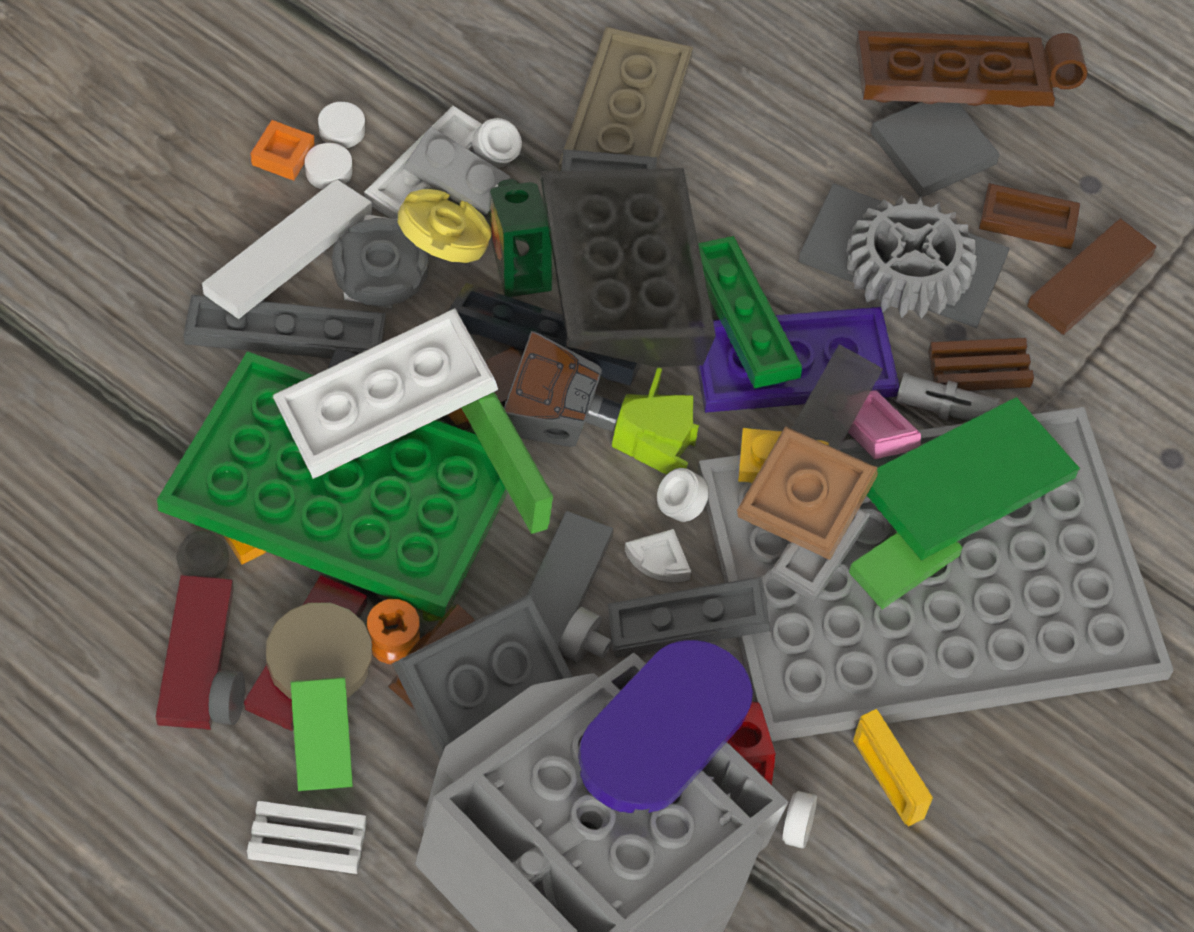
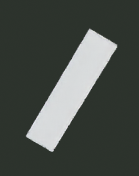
(286, 248)

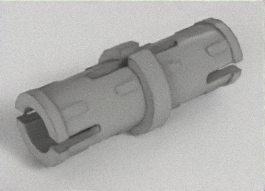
(916, 392)

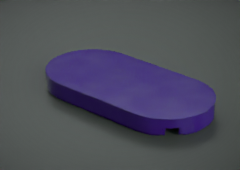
(664, 726)

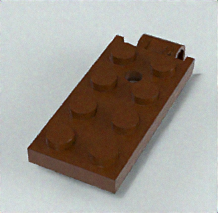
(968, 68)

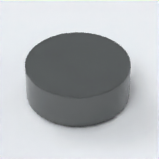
(227, 697)

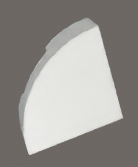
(659, 557)

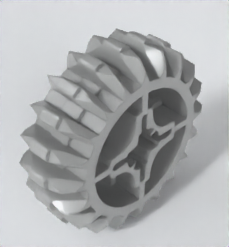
(913, 270)

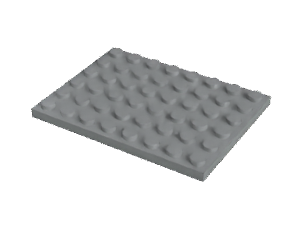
(1021, 616)

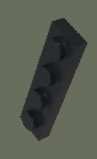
(513, 320)

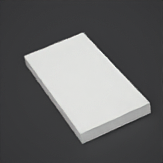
(384, 393)

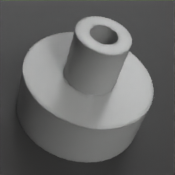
(583, 636)

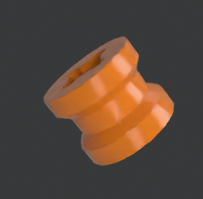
(393, 644)

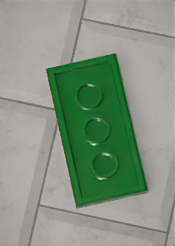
(970, 477)

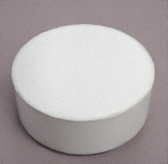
(341, 124)
(497, 142)
(327, 163)
(682, 494)
(799, 819)

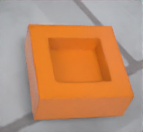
(282, 150)

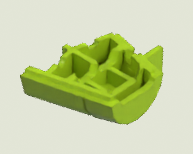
(656, 428)

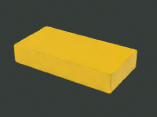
(892, 768)

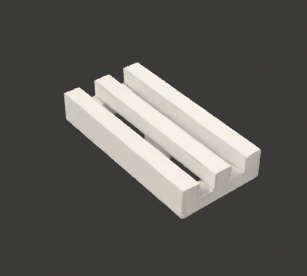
(307, 817)

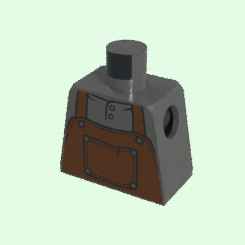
(557, 394)

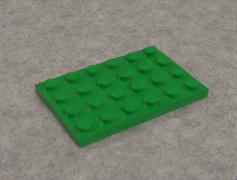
(386, 521)

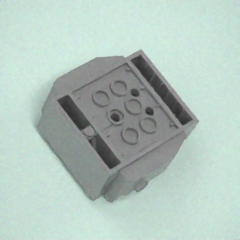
(511, 839)

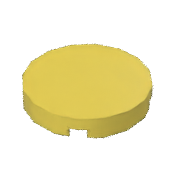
(444, 227)

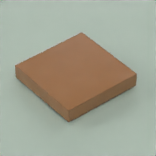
(807, 492)

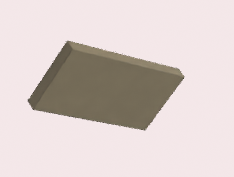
(630, 95)

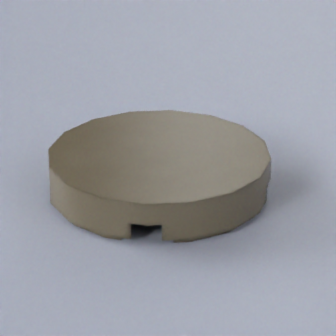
(319, 644)

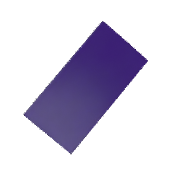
(814, 341)

